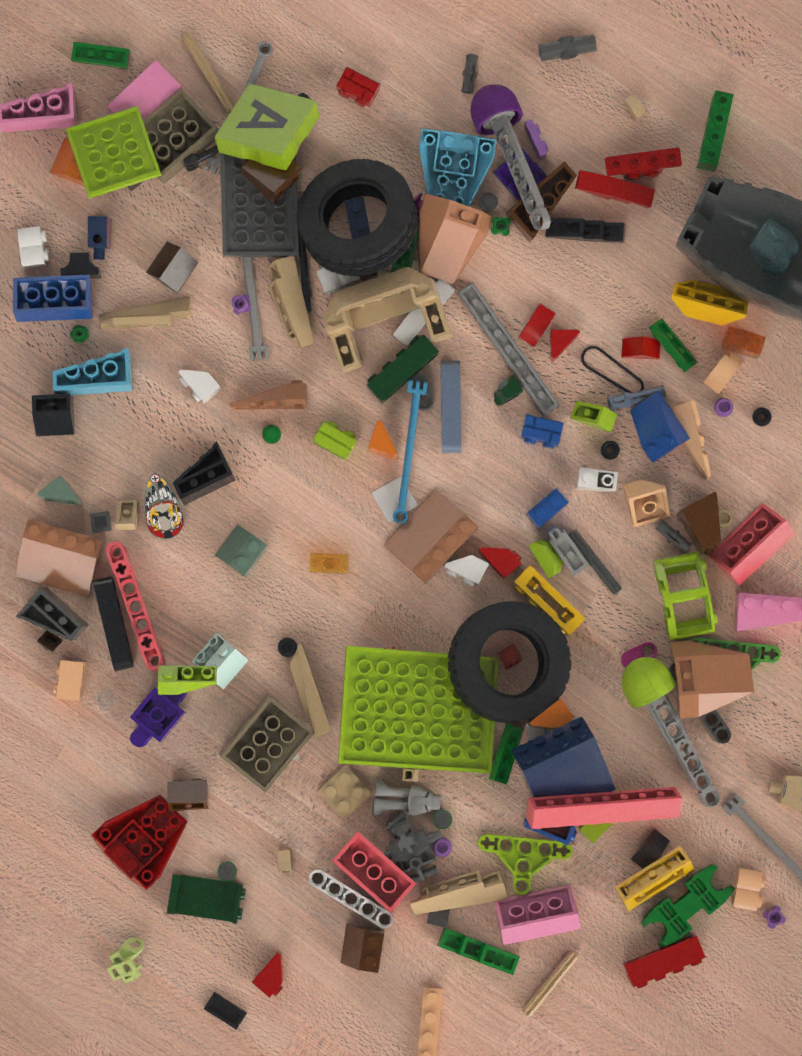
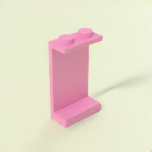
(146, 91)

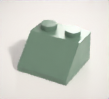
(241, 551)

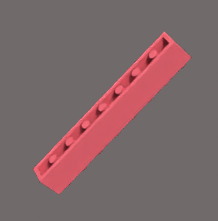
(603, 807)

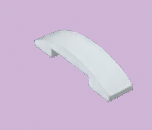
(415, 319)

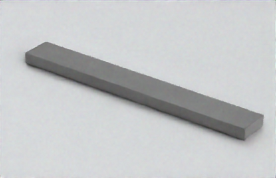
(508, 349)

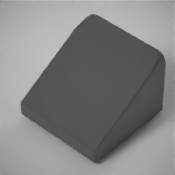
(438, 918)

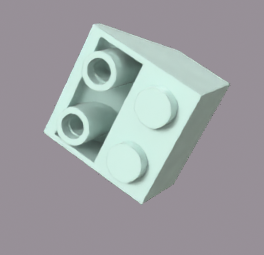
(223, 655)

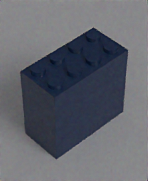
(564, 762)

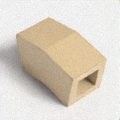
(634, 106)
(414, 775)
(284, 860)

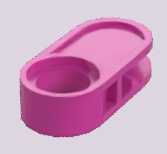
(636, 652)

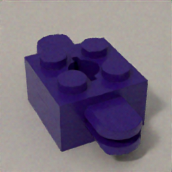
(156, 717)

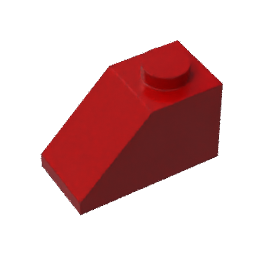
(501, 560)
(271, 976)

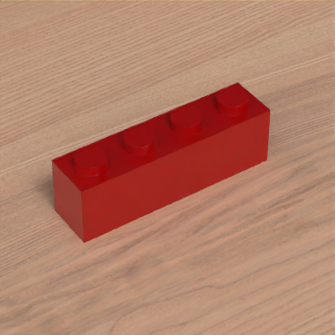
(663, 961)

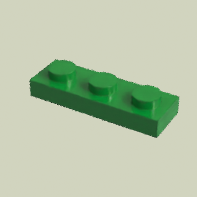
(100, 55)
(673, 345)
(504, 757)

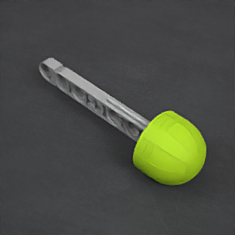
(647, 683)

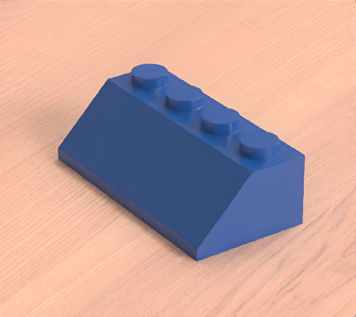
(52, 298)

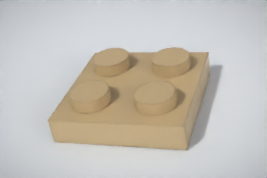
(344, 792)

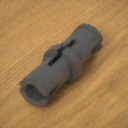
(469, 73)
(673, 536)

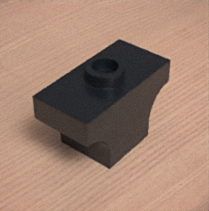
(81, 265)

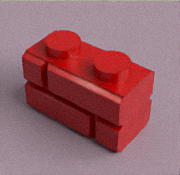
(357, 87)

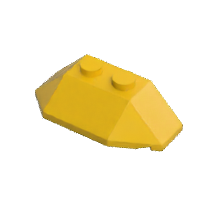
(708, 302)

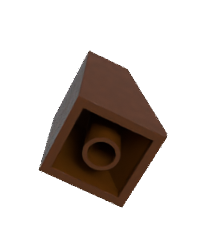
(269, 180)
(702, 523)
(362, 948)

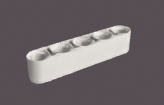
(341, 897)

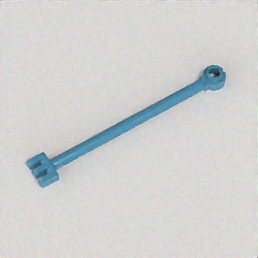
(409, 447)

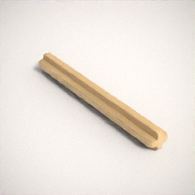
(207, 71)

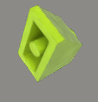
(594, 416)

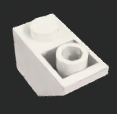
(201, 383)
(596, 480)
(469, 568)

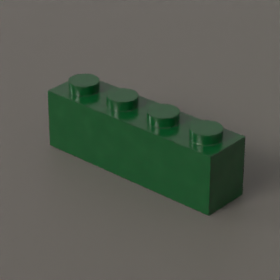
(402, 368)

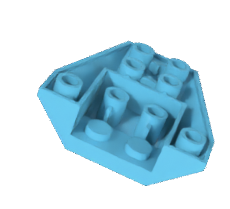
(455, 163)

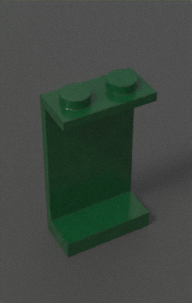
(206, 898)

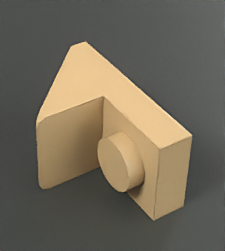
(127, 515)

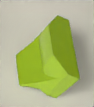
(547, 557)

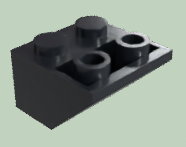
(53, 414)

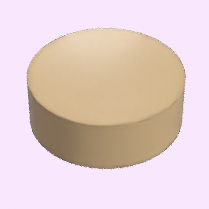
(725, 518)

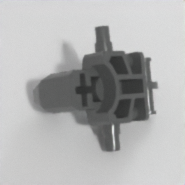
(412, 849)

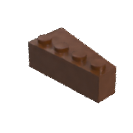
(551, 191)

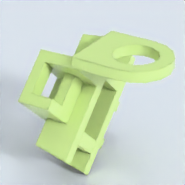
(126, 956)

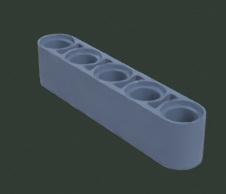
(451, 406)

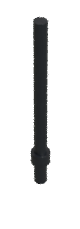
(307, 292)

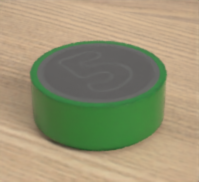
(442, 819)
(227, 871)

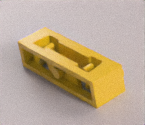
(535, 600)
(654, 878)

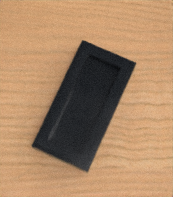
(225, 1010)

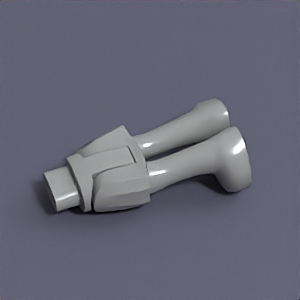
(418, 799)

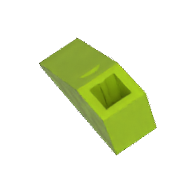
(182, 679)

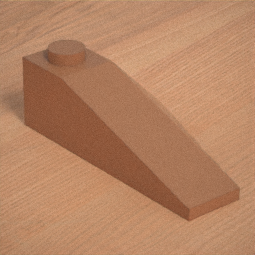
(282, 397)

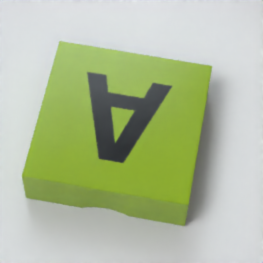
(267, 126)

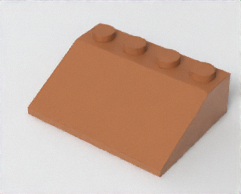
(431, 536)
(59, 558)

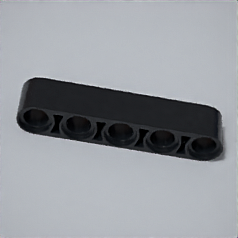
(113, 623)

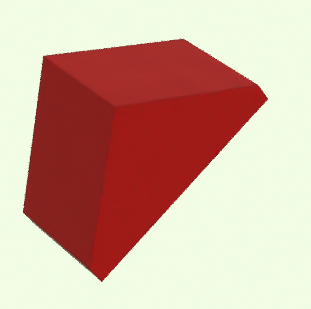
(560, 341)
(640, 348)

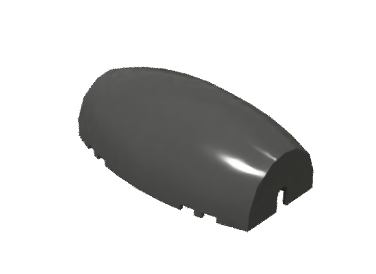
(720, 240)

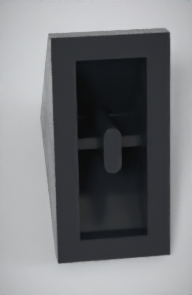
(650, 849)

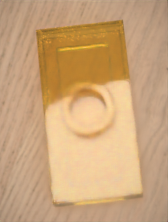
(329, 563)

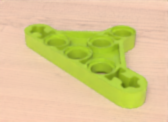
(515, 855)

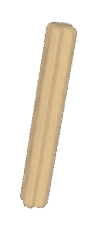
(550, 983)

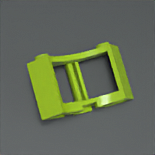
(677, 565)

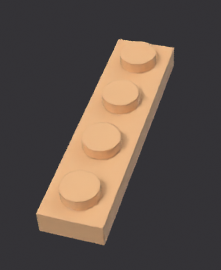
(429, 1021)

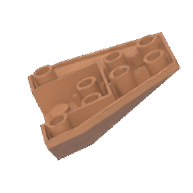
(448, 236)
(709, 677)

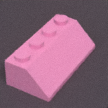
(537, 914)

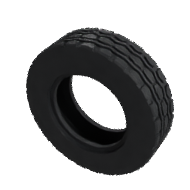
(344, 182)
(552, 659)

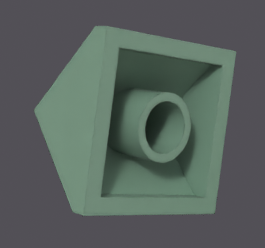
(60, 492)

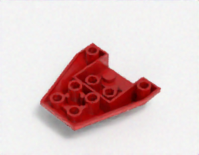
(141, 840)

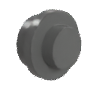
(488, 202)

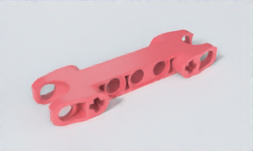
(123, 580)

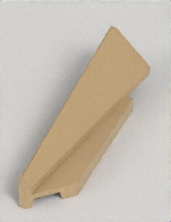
(290, 301)
(146, 316)
(309, 693)
(460, 892)

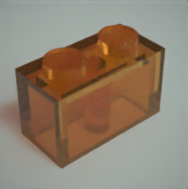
(743, 342)

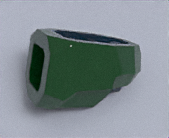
(507, 391)

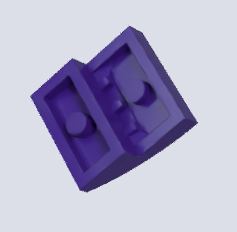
(504, 175)

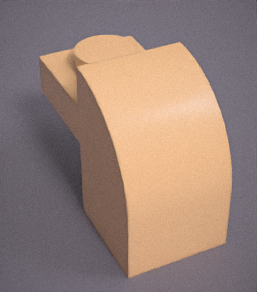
(723, 371)

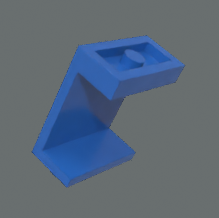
(569, 835)

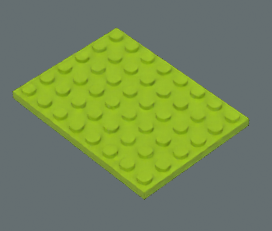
(407, 714)

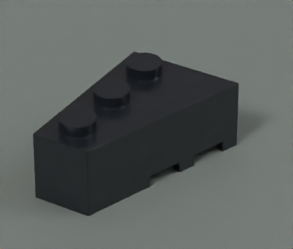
(204, 476)

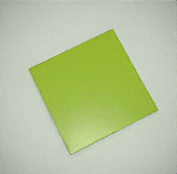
(113, 152)

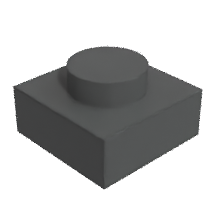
(100, 522)

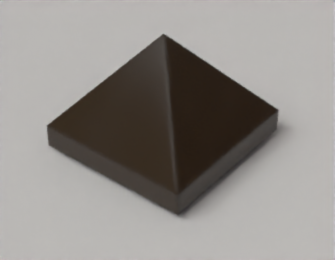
(49, 641)

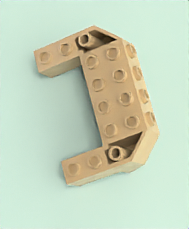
(378, 301)

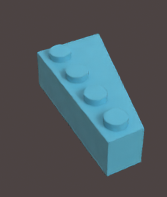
(96, 376)

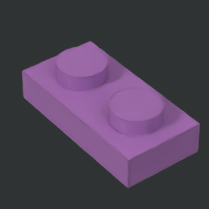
(533, 132)

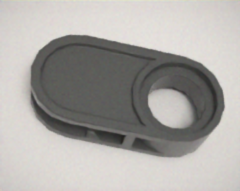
(422, 378)

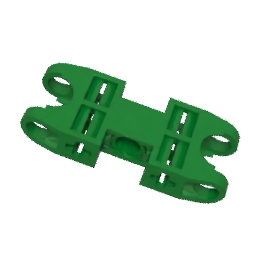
(687, 905)

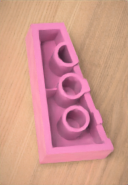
(40, 111)

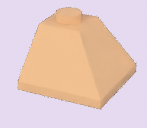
(646, 502)

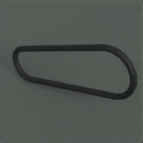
(596, 372)

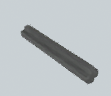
(595, 562)

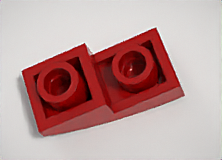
(537, 324)

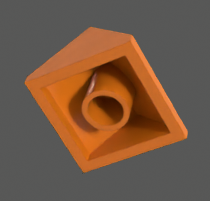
(381, 443)

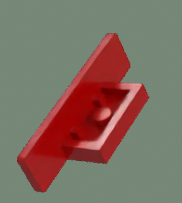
(643, 163)

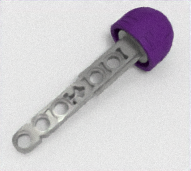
(496, 112)

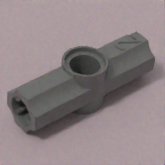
(567, 47)

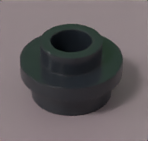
(765, 412)
(612, 444)

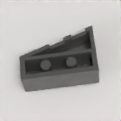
(52, 614)

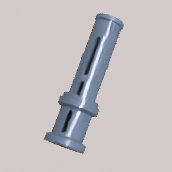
(626, 400)

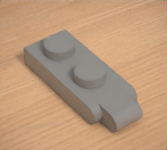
(567, 550)

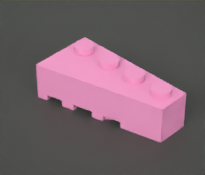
(762, 611)

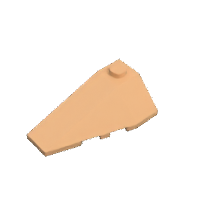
(689, 419)

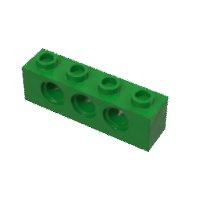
(715, 131)

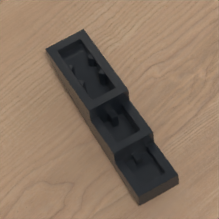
(586, 230)

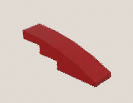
(614, 188)

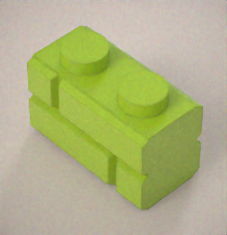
(335, 440)

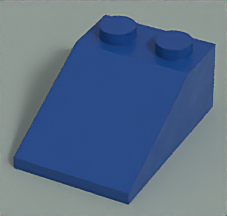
(657, 427)

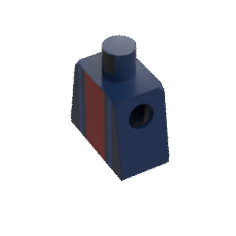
(98, 227)

